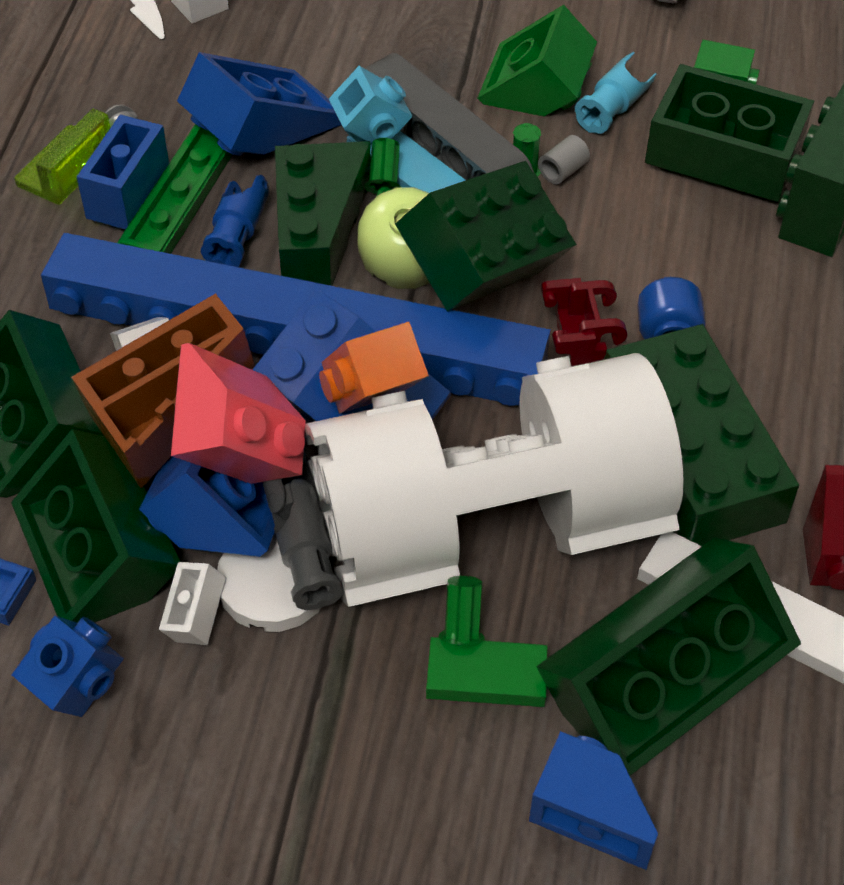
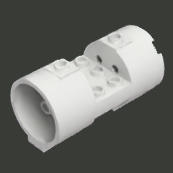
(591, 450)

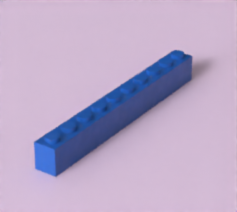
(138, 284)

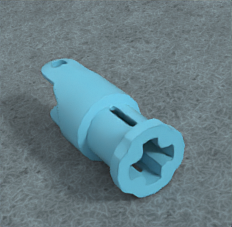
(612, 96)

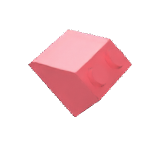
(234, 420)

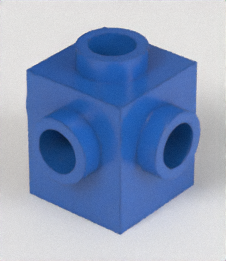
(69, 665)

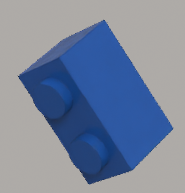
(123, 171)

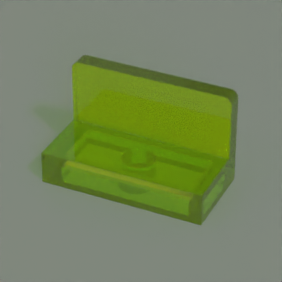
(55, 168)

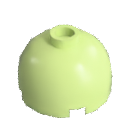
(381, 243)

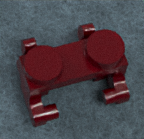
(579, 318)

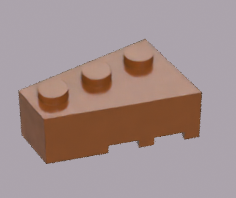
(136, 386)

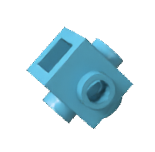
(370, 106)

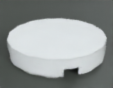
(260, 591)

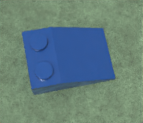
(254, 104)
(307, 340)

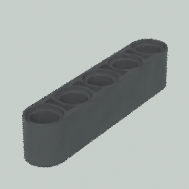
(446, 125)

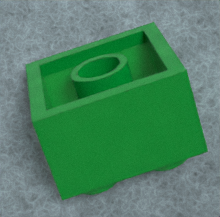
(540, 66)

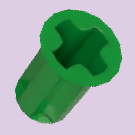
(528, 141)
(383, 165)
(463, 611)

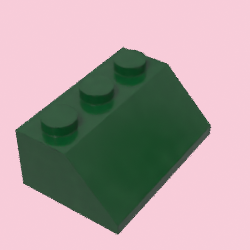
(35, 397)
(89, 533)

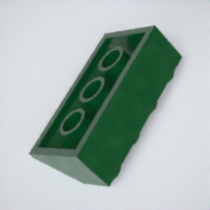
(672, 652)

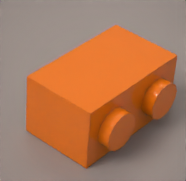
(372, 367)

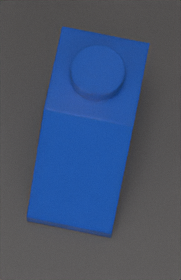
(593, 801)

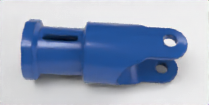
(235, 222)

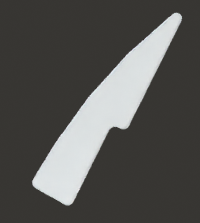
(149, 15)

